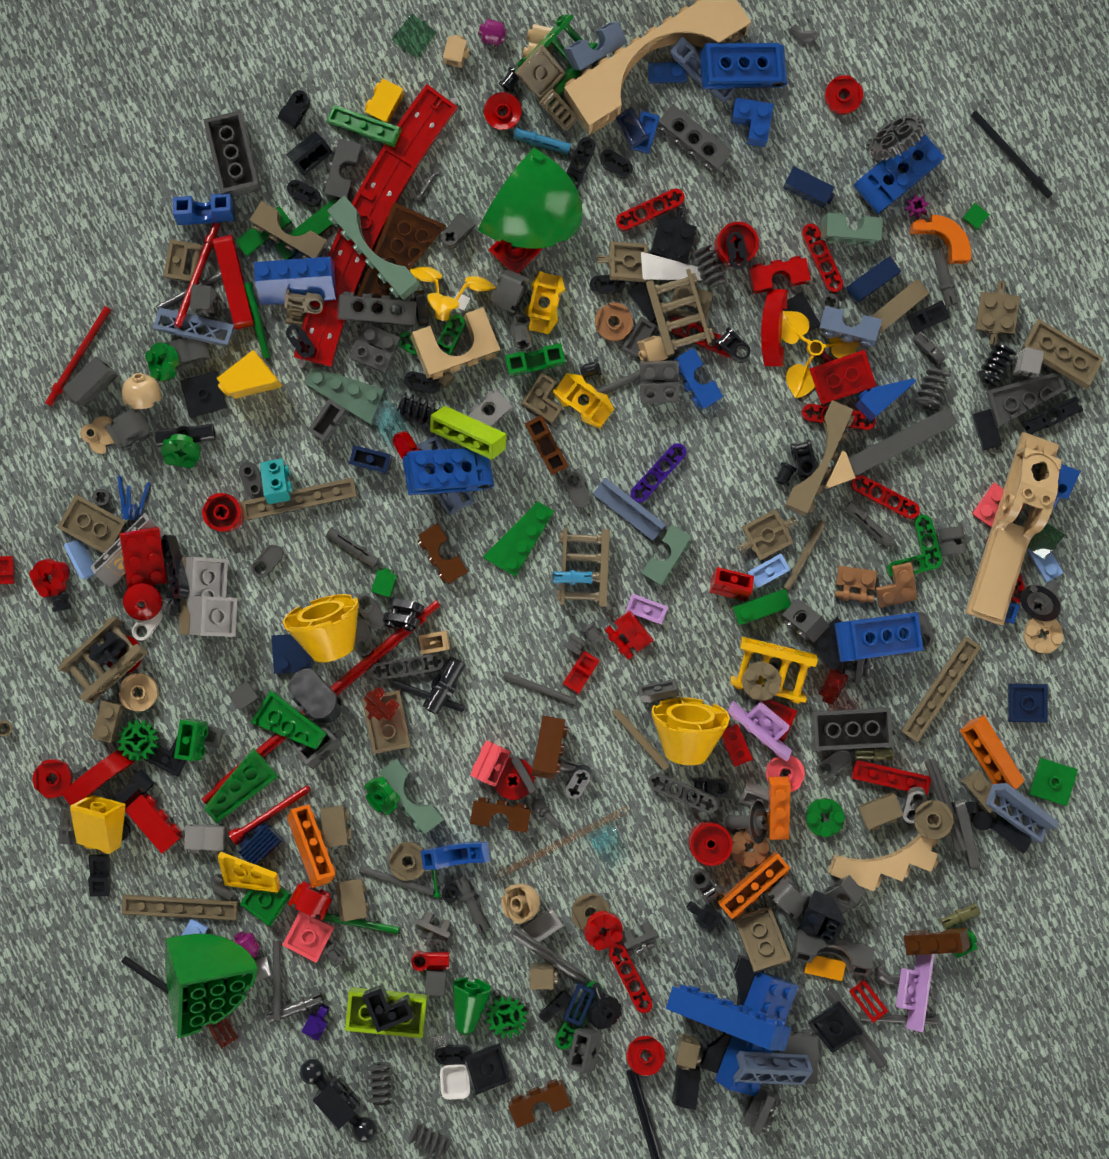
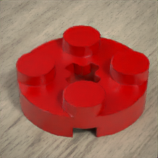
(834, 89)
(42, 584)
(45, 770)
(610, 937)
(654, 1062)

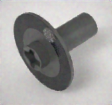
(1041, 601)
(755, 822)

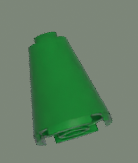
(469, 1003)

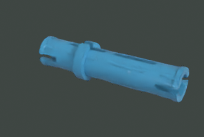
(541, 141)

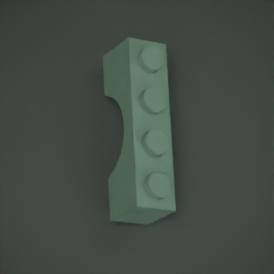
(425, 816)

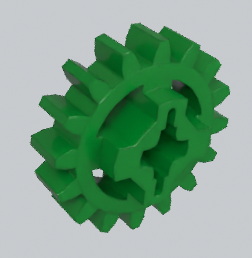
(137, 732)
(513, 1021)

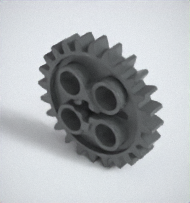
(907, 130)

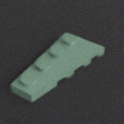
(351, 394)

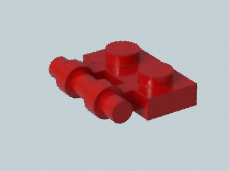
(633, 631)

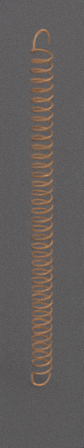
(568, 837)

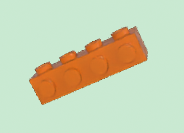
(991, 752)
(311, 846)
(753, 885)

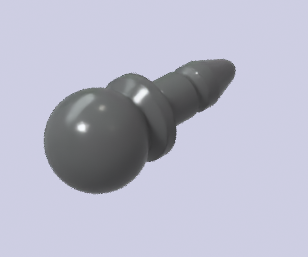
(539, 807)

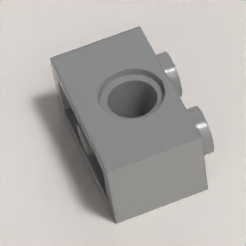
(495, 400)

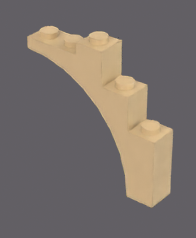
(895, 865)

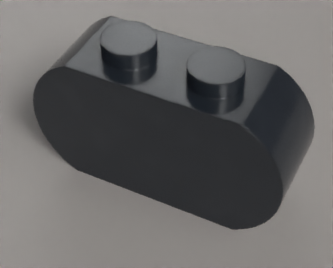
(315, 696)

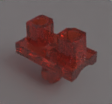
(832, 686)
(374, 699)

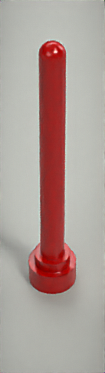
(238, 834)

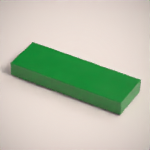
(252, 239)

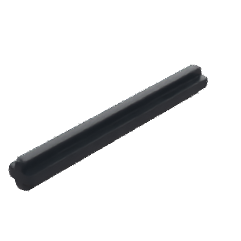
(644, 1114)

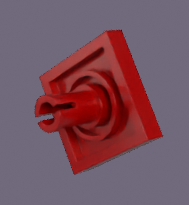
(513, 257)

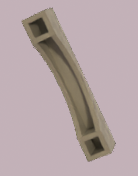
(803, 494)

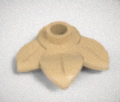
(101, 436)

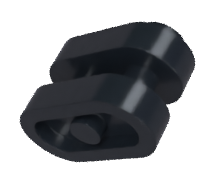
(406, 622)

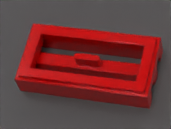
(878, 1014)

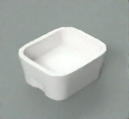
(454, 1081)

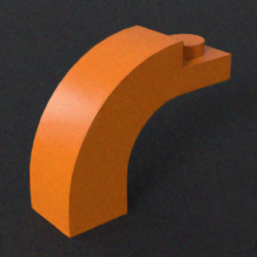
(950, 232)

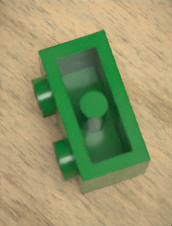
(191, 739)

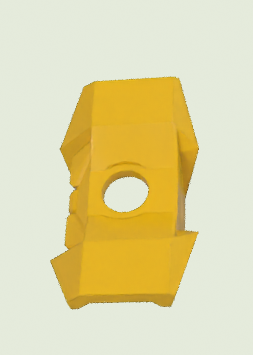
(549, 286)
(599, 404)

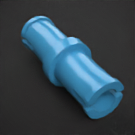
(572, 577)

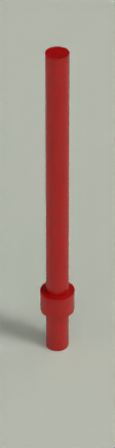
(208, 241)
(57, 388)

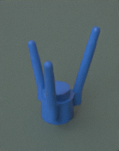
(130, 510)

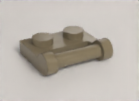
(177, 260)
(686, 291)

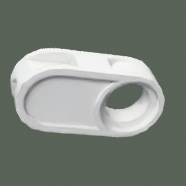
(149, 624)

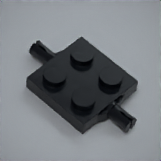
(673, 238)

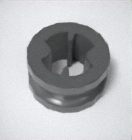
(831, 297)
(95, 496)

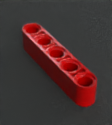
(233, 281)

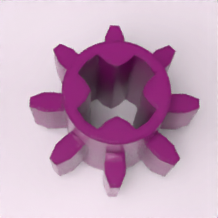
(911, 204)

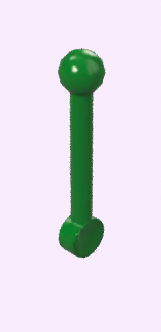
(437, 894)

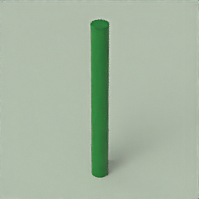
(257, 320)
(363, 924)

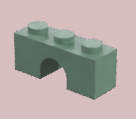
(835, 230)
(659, 570)

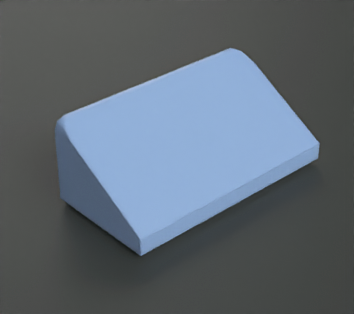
(80, 558)

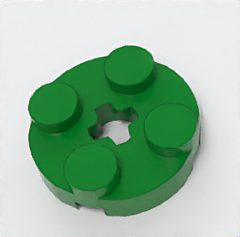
(159, 370)
(171, 453)
(381, 795)
(824, 828)

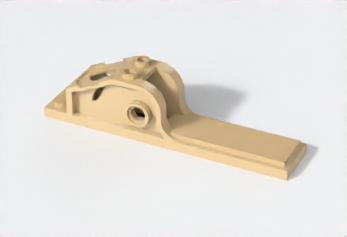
(1007, 540)

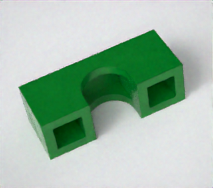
(529, 362)

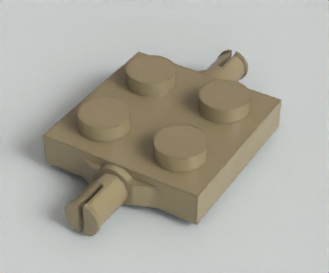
(624, 261)
(997, 313)
(767, 534)

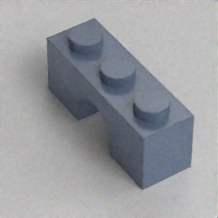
(610, 39)
(833, 326)

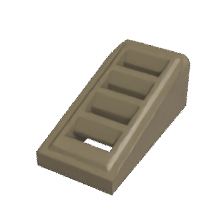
(566, 119)

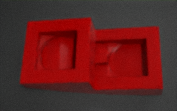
(581, 672)

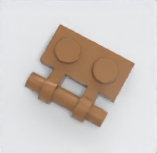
(855, 578)

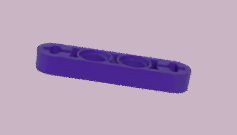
(656, 471)

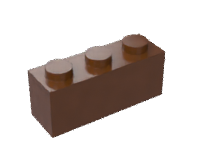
(549, 747)

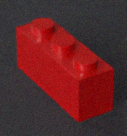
(154, 822)

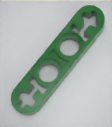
(561, 1032)

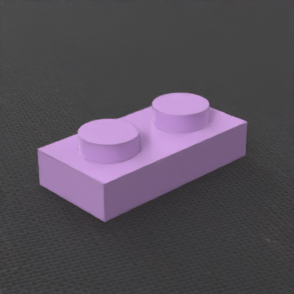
(647, 608)

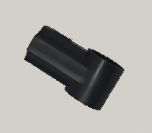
(137, 785)

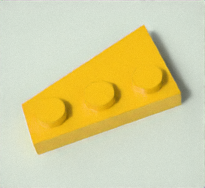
(247, 875)

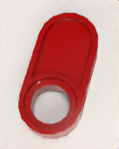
(404, 443)

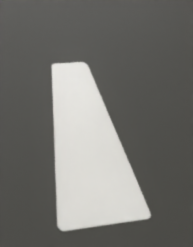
(665, 269)

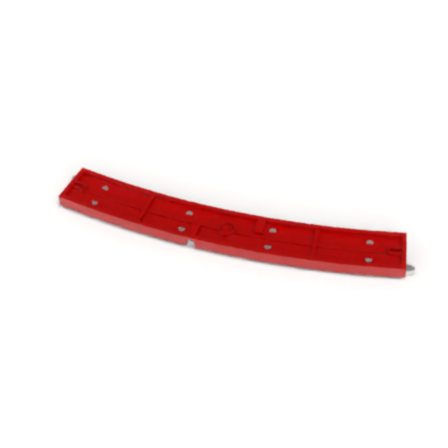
(374, 201)

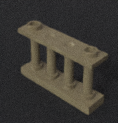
(661, 308)
(601, 558)
(105, 678)

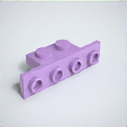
(764, 725)
(914, 991)

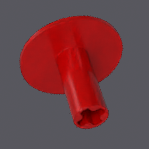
(513, 790)

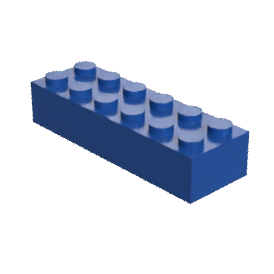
(767, 995)
(729, 1017)

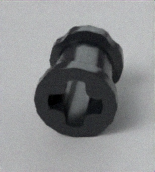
(505, 83)
(595, 371)
(785, 474)

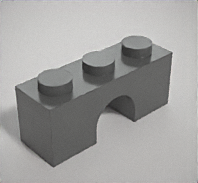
(345, 154)

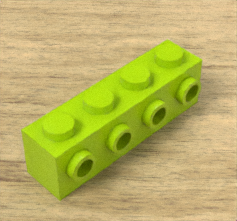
(468, 432)

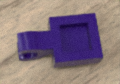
(316, 1024)

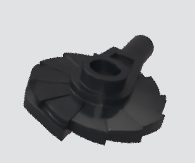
(603, 1010)

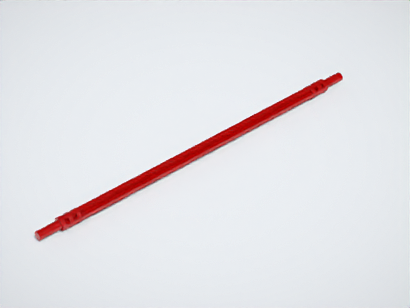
(339, 686)

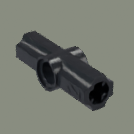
(199, 433)
(443, 685)

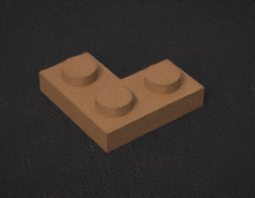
(901, 591)

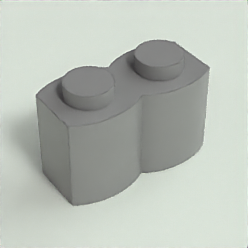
(205, 838)

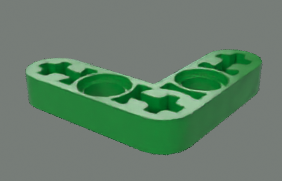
(450, 325)
(923, 558)

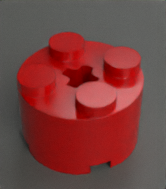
(213, 508)
(310, 901)

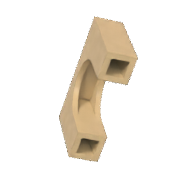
(437, 362)

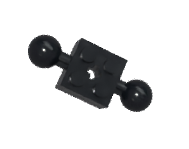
(337, 1101)

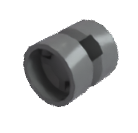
(952, 540)

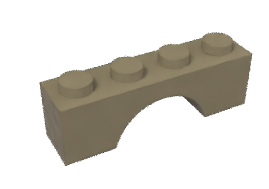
(268, 220)

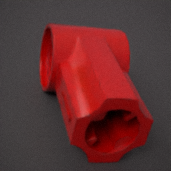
(433, 960)

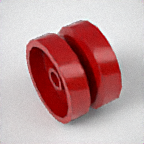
(750, 237)
(716, 853)

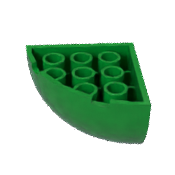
(534, 205)
(205, 979)

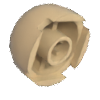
(141, 391)
(520, 903)

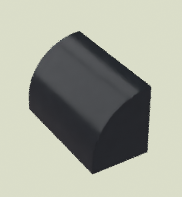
(309, 153)
(1010, 834)
(686, 1087)

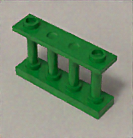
(561, 23)

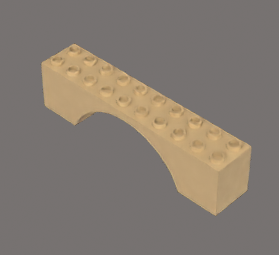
(597, 93)

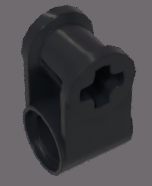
(293, 112)
(732, 345)
(803, 457)
(708, 786)

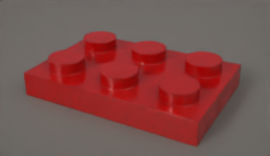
(842, 377)
(143, 557)

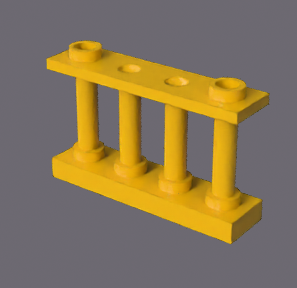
(786, 655)

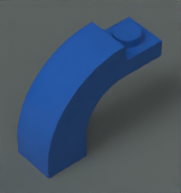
(455, 854)

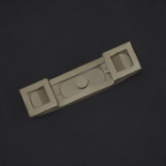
(901, 304)

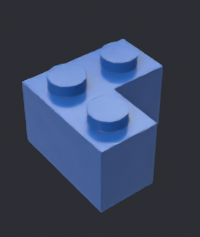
(756, 116)

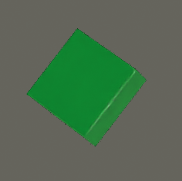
(975, 216)

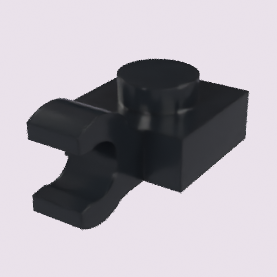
(705, 916)

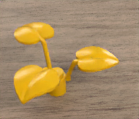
(444, 304)
(799, 377)

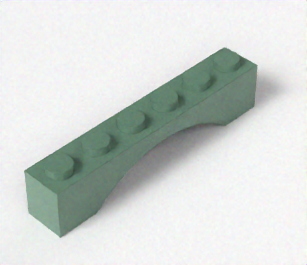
(398, 276)

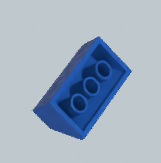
(298, 275)

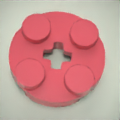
(796, 769)

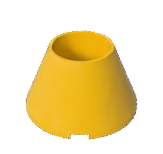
(325, 627)
(689, 728)

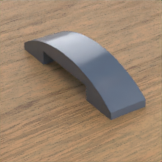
(689, 60)

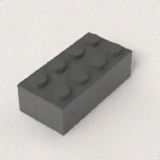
(232, 154)
(851, 728)

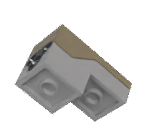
(207, 607)

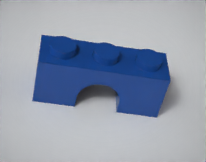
(219, 209)
(703, 394)

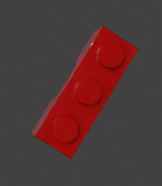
(794, 270)

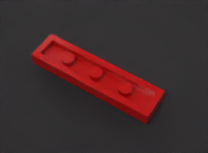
(889, 776)

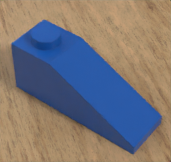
(880, 397)

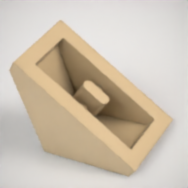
(841, 471)
(434, 642)

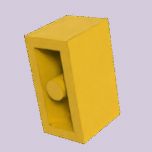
(385, 101)

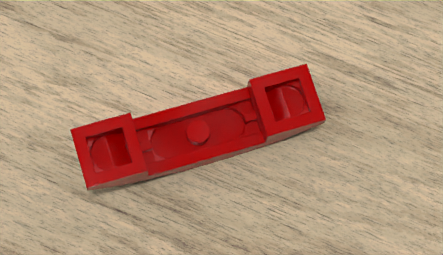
(772, 327)
(97, 776)

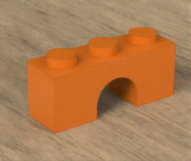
(779, 808)

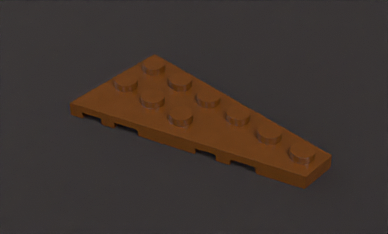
(401, 243)

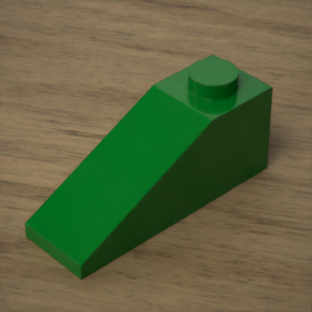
(761, 607)

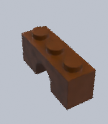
(546, 445)
(449, 569)
(517, 815)
(948, 941)
(553, 1094)

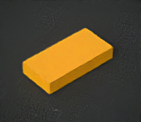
(826, 967)

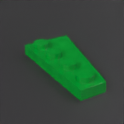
(517, 543)
(283, 718)
(246, 781)

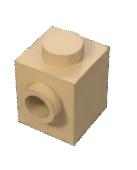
(456, 51)
(652, 349)

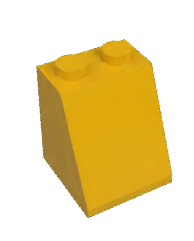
(248, 377)
(98, 823)

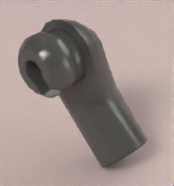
(803, 37)
(218, 887)

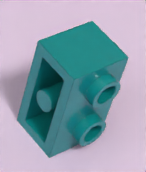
(275, 481)

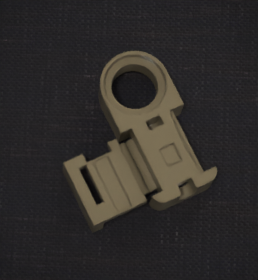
(297, 303)

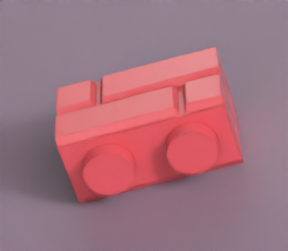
(490, 763)

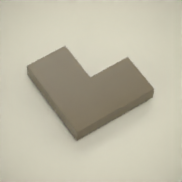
(538, 401)

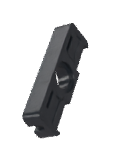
(1063, 410)

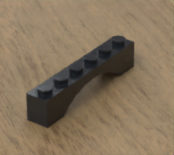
(716, 1050)

